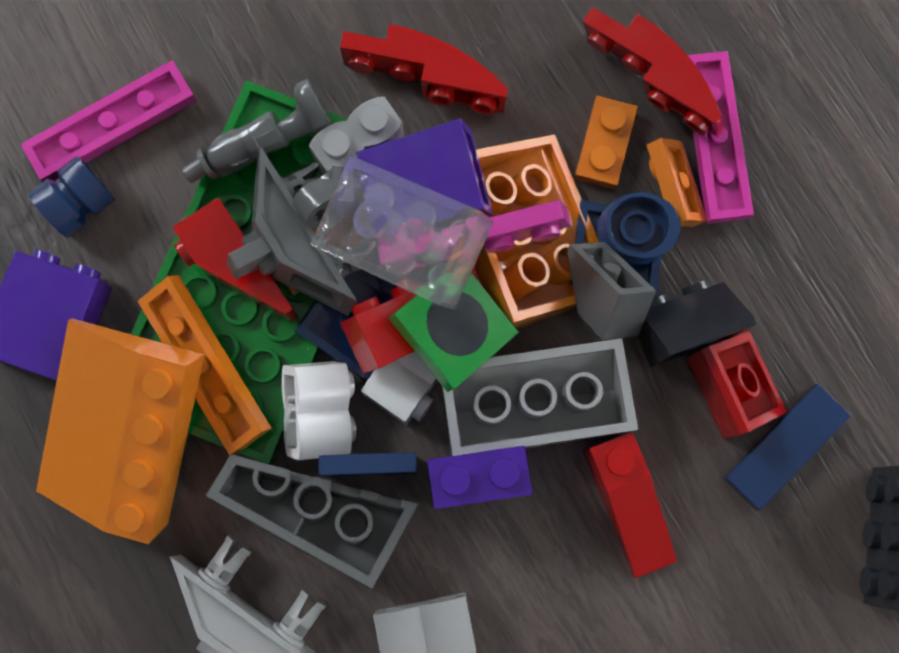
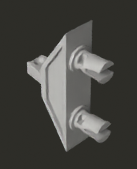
(230, 623)

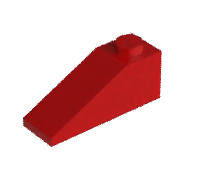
(208, 239)
(631, 503)

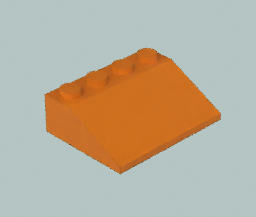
(532, 277)
(118, 429)

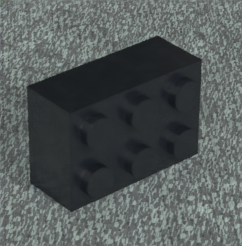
(881, 537)

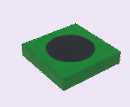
(457, 339)

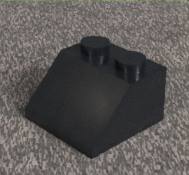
(692, 322)

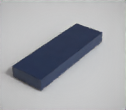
(786, 447)

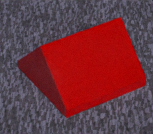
(736, 385)

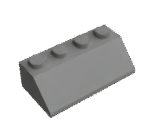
(542, 399)

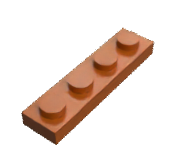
(220, 388)

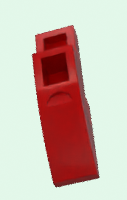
(444, 70)
(670, 73)

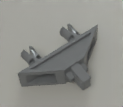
(283, 240)

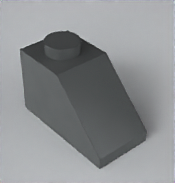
(608, 291)

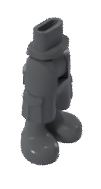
(242, 145)

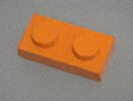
(605, 142)
(676, 180)

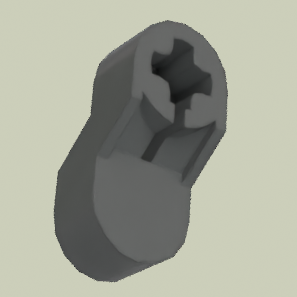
(314, 197)

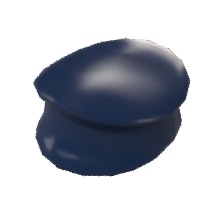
(639, 227)

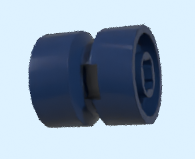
(71, 197)

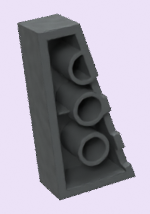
(326, 520)

